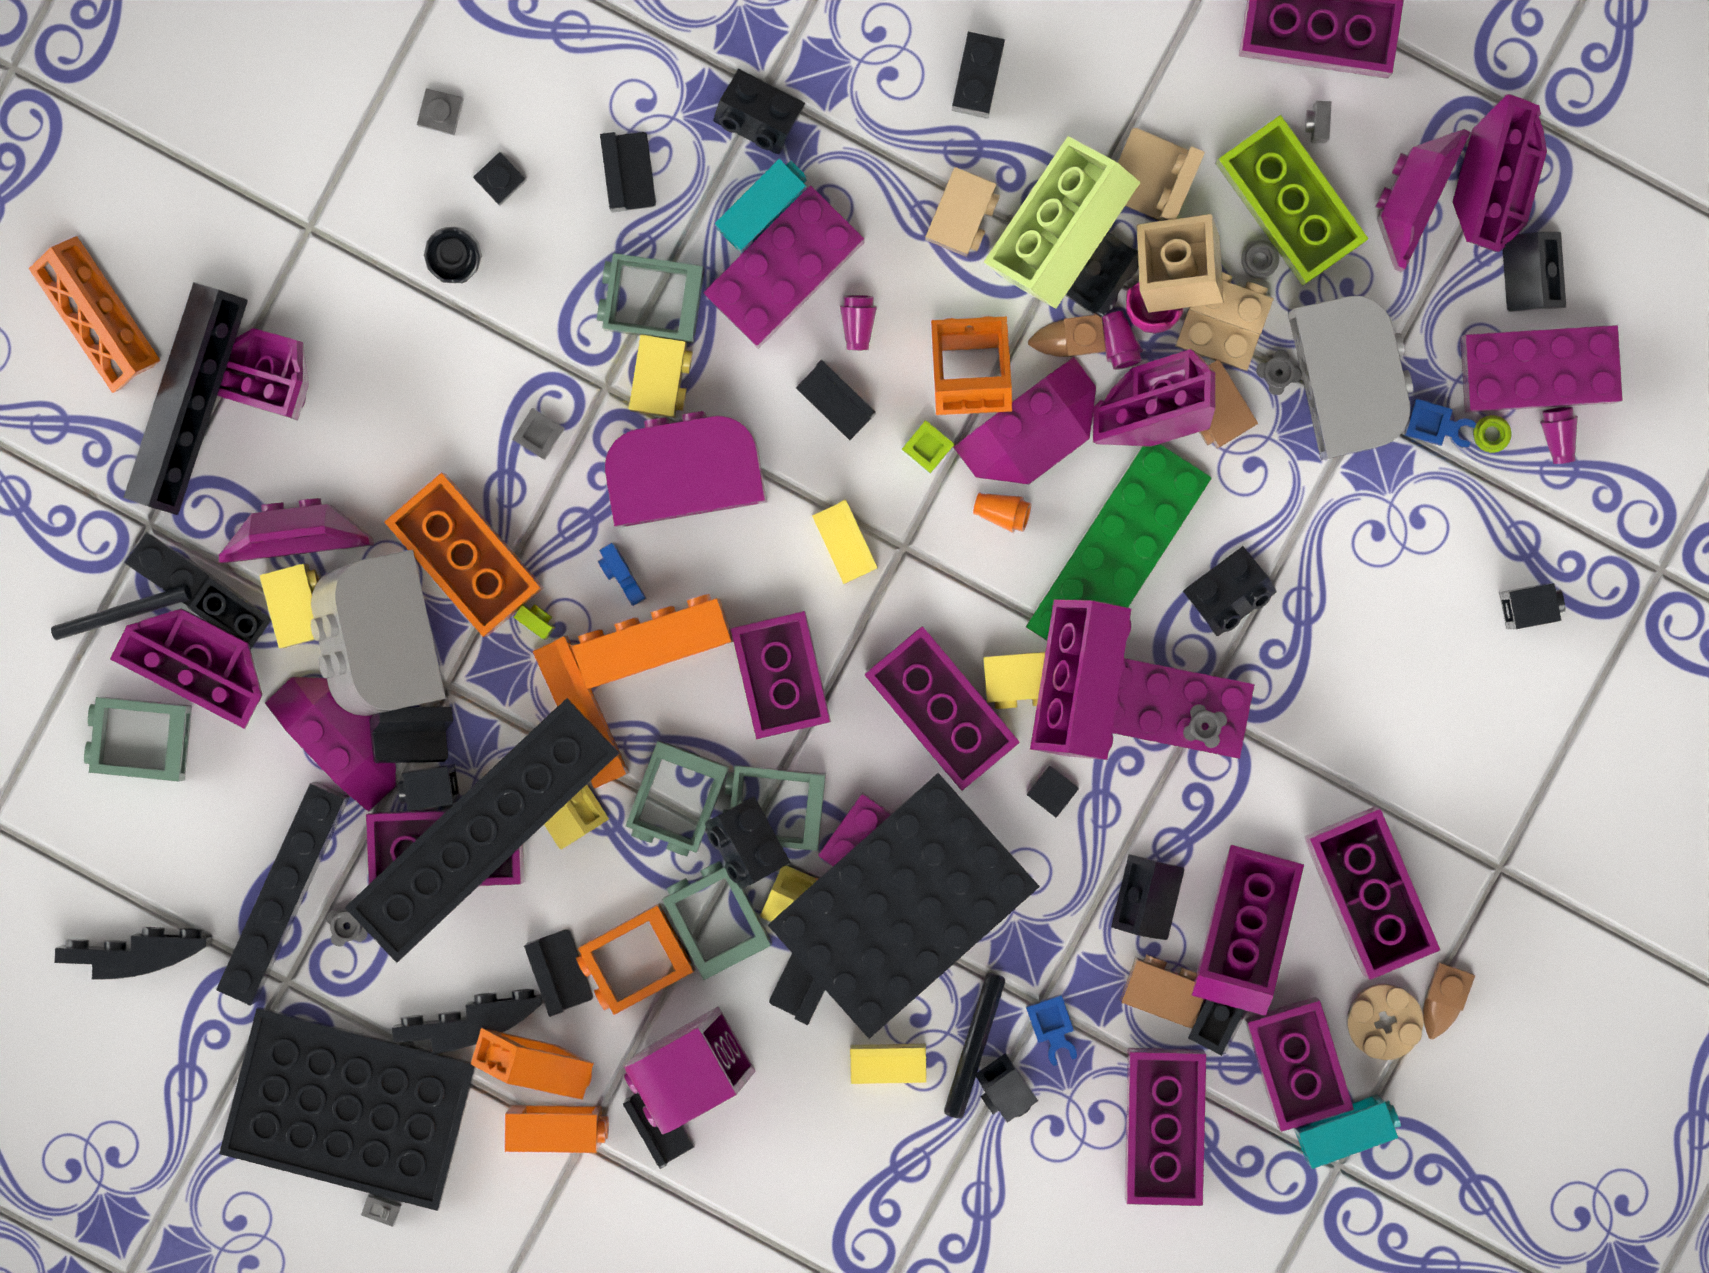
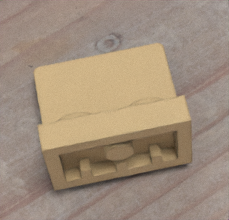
(1163, 171)

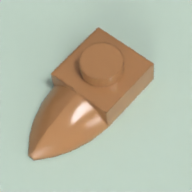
(1070, 337)
(1445, 998)

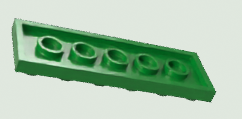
(1127, 533)

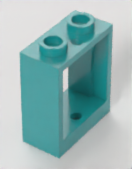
(761, 204)
(1348, 1133)

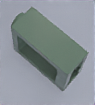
(691, 299)
(176, 744)
(816, 781)
(647, 831)
(732, 955)

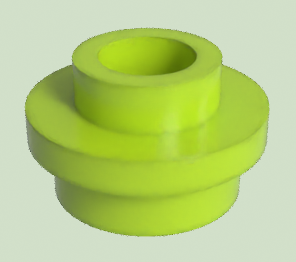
(1503, 429)

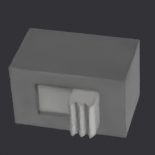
(381, 1210)

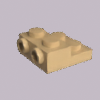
(1228, 328)

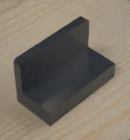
(628, 171)
(1534, 272)
(836, 400)
(410, 735)
(1147, 897)
(558, 972)
(797, 992)
(661, 1146)

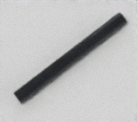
(121, 612)

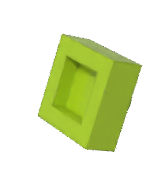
(928, 446)
(535, 620)

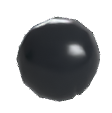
(452, 255)

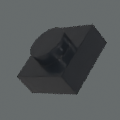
(499, 178)

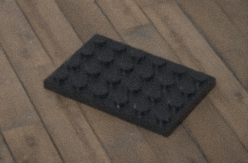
(903, 905)
(347, 1108)

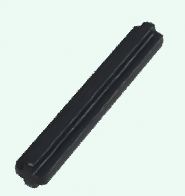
(974, 1045)

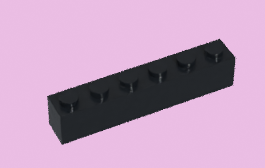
(185, 398)
(282, 893)

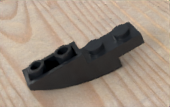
(210, 596)
(148, 952)
(485, 1012)

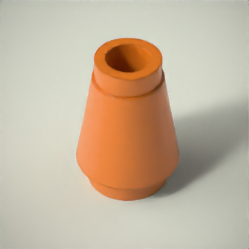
(1003, 510)

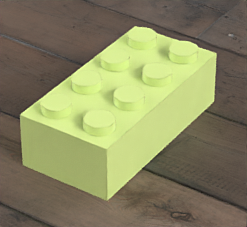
(1062, 222)

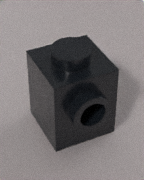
(1005, 1089)

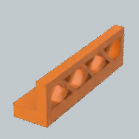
(97, 309)
(565, 681)

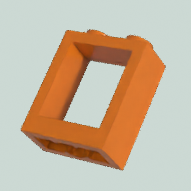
(978, 393)
(667, 938)
(532, 1064)
(555, 1129)

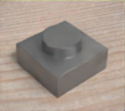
(440, 111)
(1318, 121)
(538, 433)

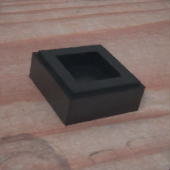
(1052, 791)

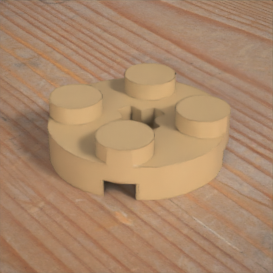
(1405, 1030)

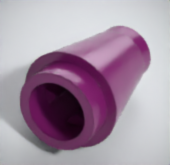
(858, 320)
(1120, 341)
(1560, 433)

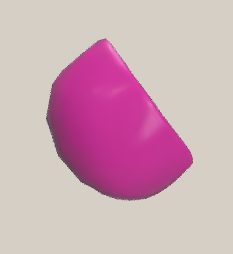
(1149, 322)

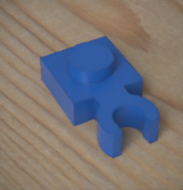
(1432, 423)
(615, 566)
(1050, 1023)

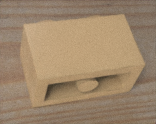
(961, 212)

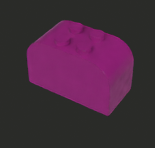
(683, 469)
(1371, 893)
(689, 1071)

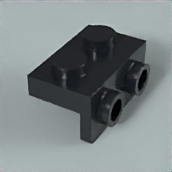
(758, 111)
(1104, 276)
(1230, 591)
(746, 843)

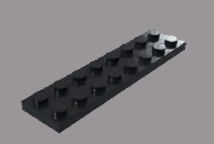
(482, 830)

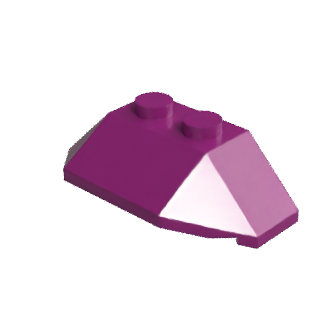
(1500, 173)
(1415, 193)
(267, 373)
(1157, 402)
(1037, 433)
(293, 532)
(193, 662)
(333, 738)

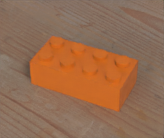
(464, 554)
(652, 643)

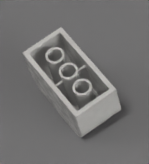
(1351, 374)
(376, 636)

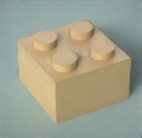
(1180, 263)

